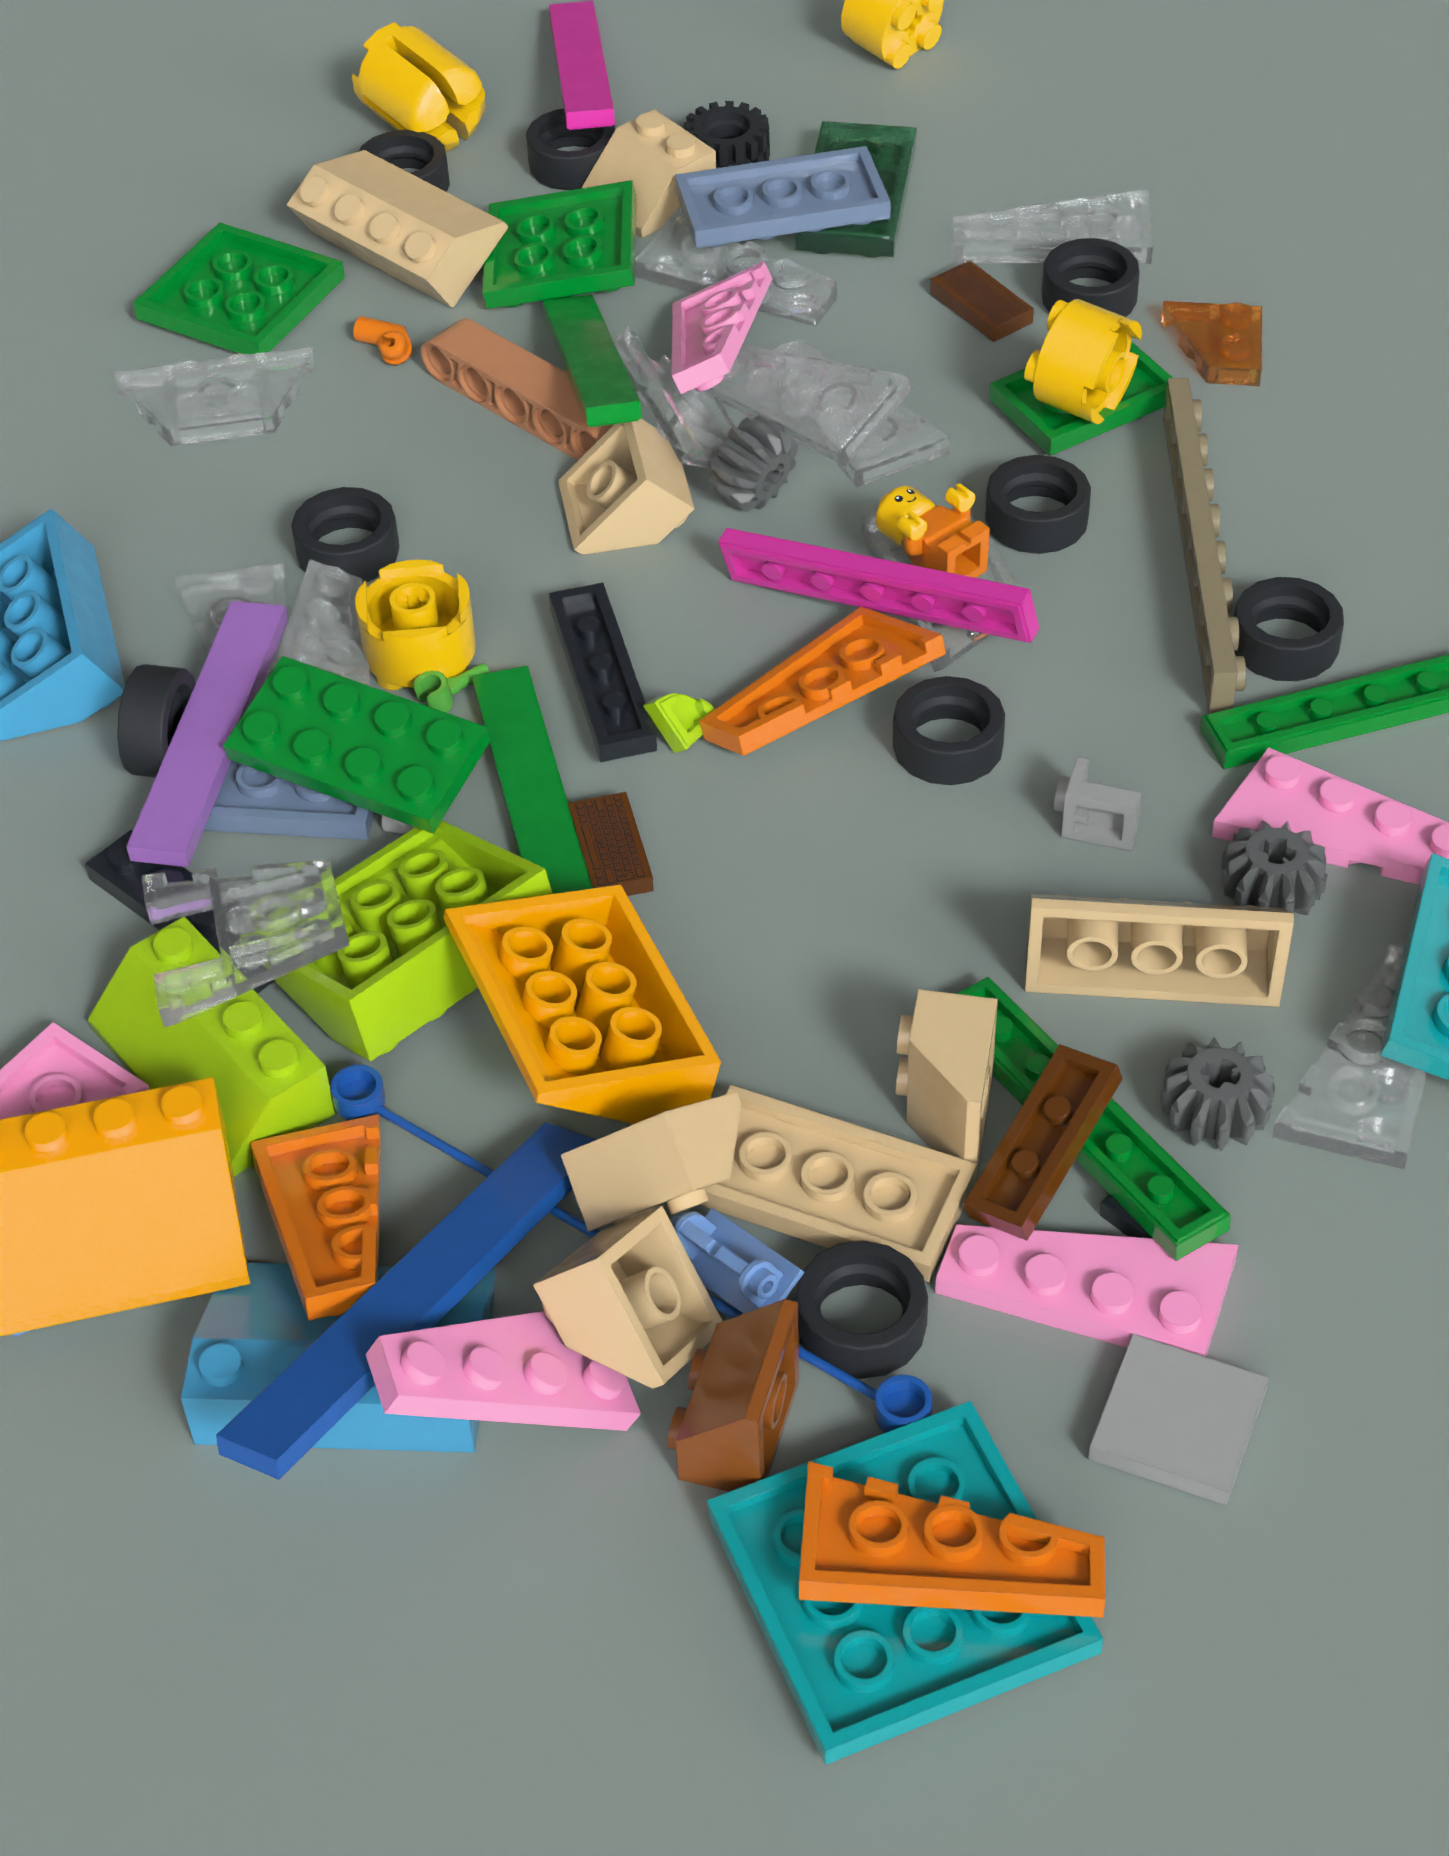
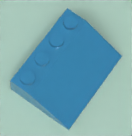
(53, 630)
(262, 1327)

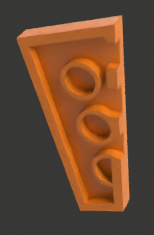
(821, 677)
(326, 1209)
(912, 1552)

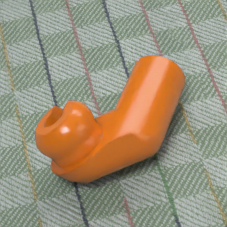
(390, 338)

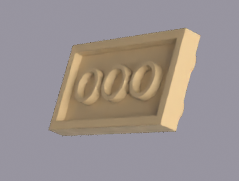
(840, 1182)

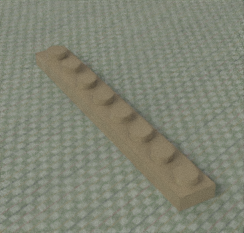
(1203, 555)

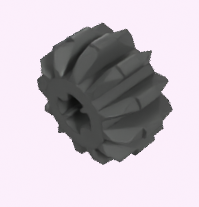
(753, 463)
(1274, 868)
(1217, 1093)

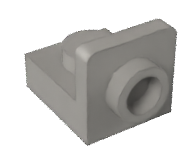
(1097, 811)

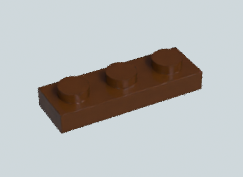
(1043, 1142)

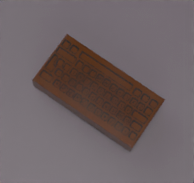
(981, 301)
(612, 843)

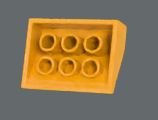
(586, 1003)
(116, 1206)

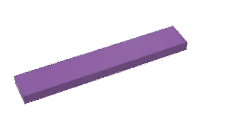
(196, 757)

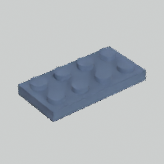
(782, 197)

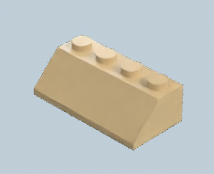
(397, 223)
(1157, 949)

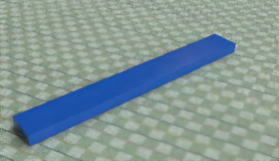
(411, 1296)

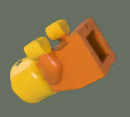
(934, 534)

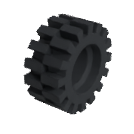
(732, 132)

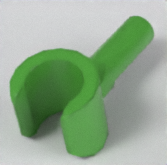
(439, 691)

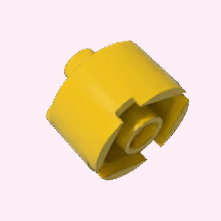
(892, 27)
(1084, 359)
(415, 623)

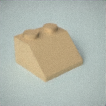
(651, 154)
(625, 491)
(948, 1070)
(655, 1162)
(631, 1300)

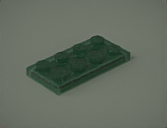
(893, 155)

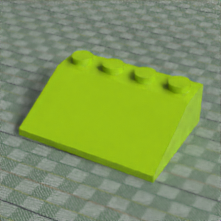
(400, 951)

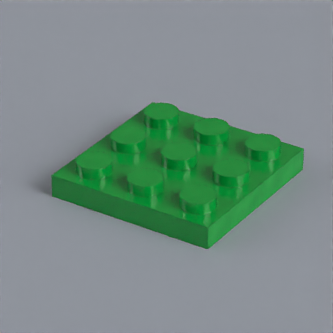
(562, 245)
(239, 290)

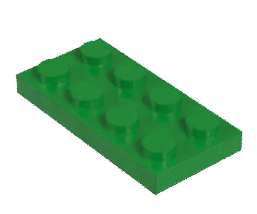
(357, 744)

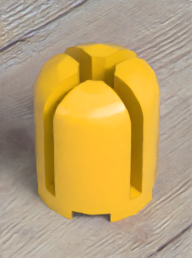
(419, 85)

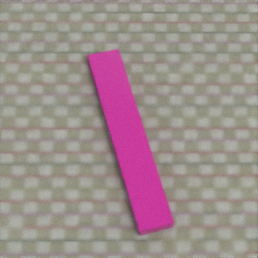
(581, 65)
(880, 585)

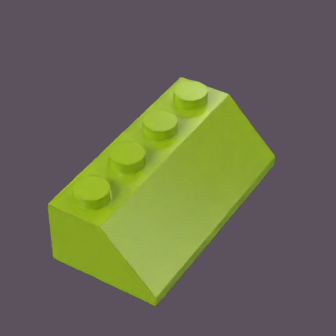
(258, 1064)

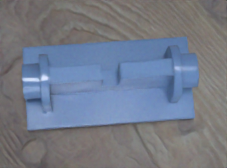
(734, 1261)

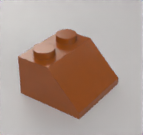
(738, 1399)

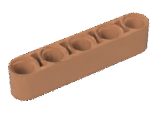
(511, 385)

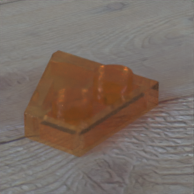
(1220, 339)

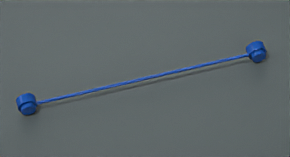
(360, 1093)

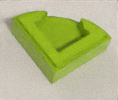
(678, 718)

